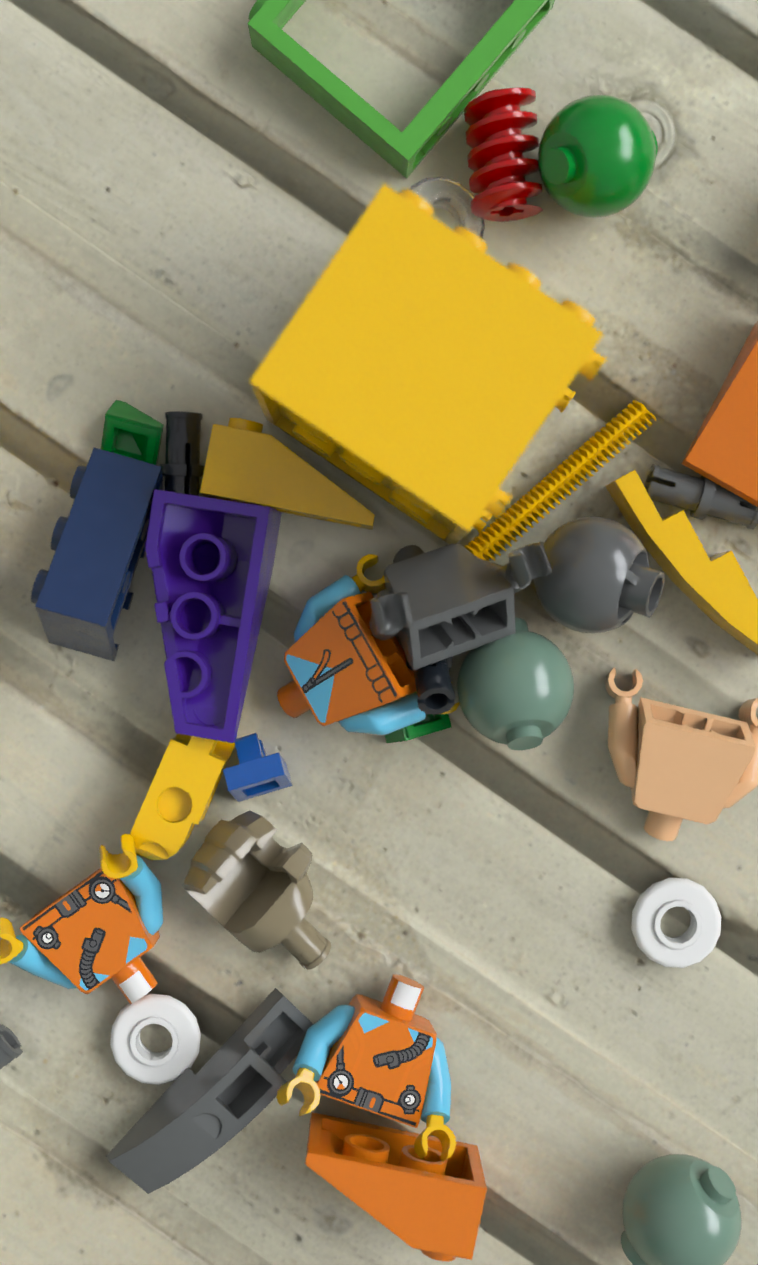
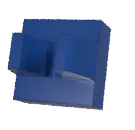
(255, 772)

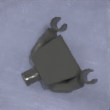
(451, 599)

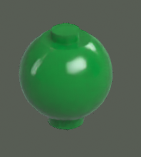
(597, 156)

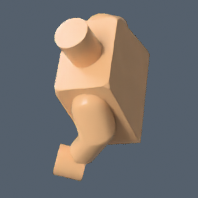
(680, 758)

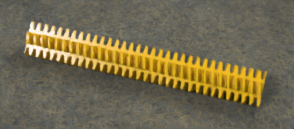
(560, 481)

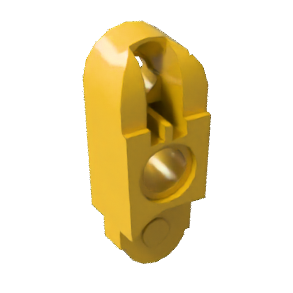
(179, 795)

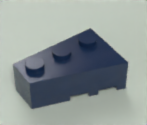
(96, 553)

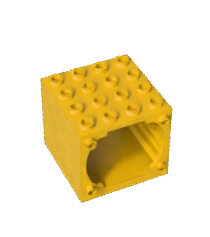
(424, 365)

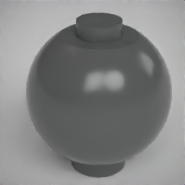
(597, 576)

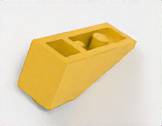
(262, 471)

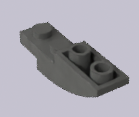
(215, 1104)

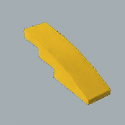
(711, 583)

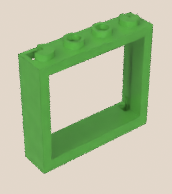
(406, 148)

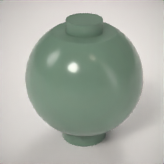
(516, 688)
(680, 1213)

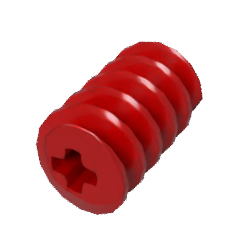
(498, 154)

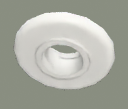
(701, 933)
(142, 1063)

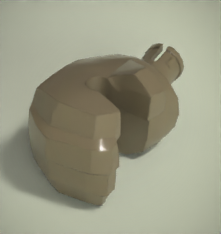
(257, 888)

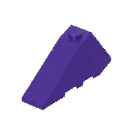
(211, 592)

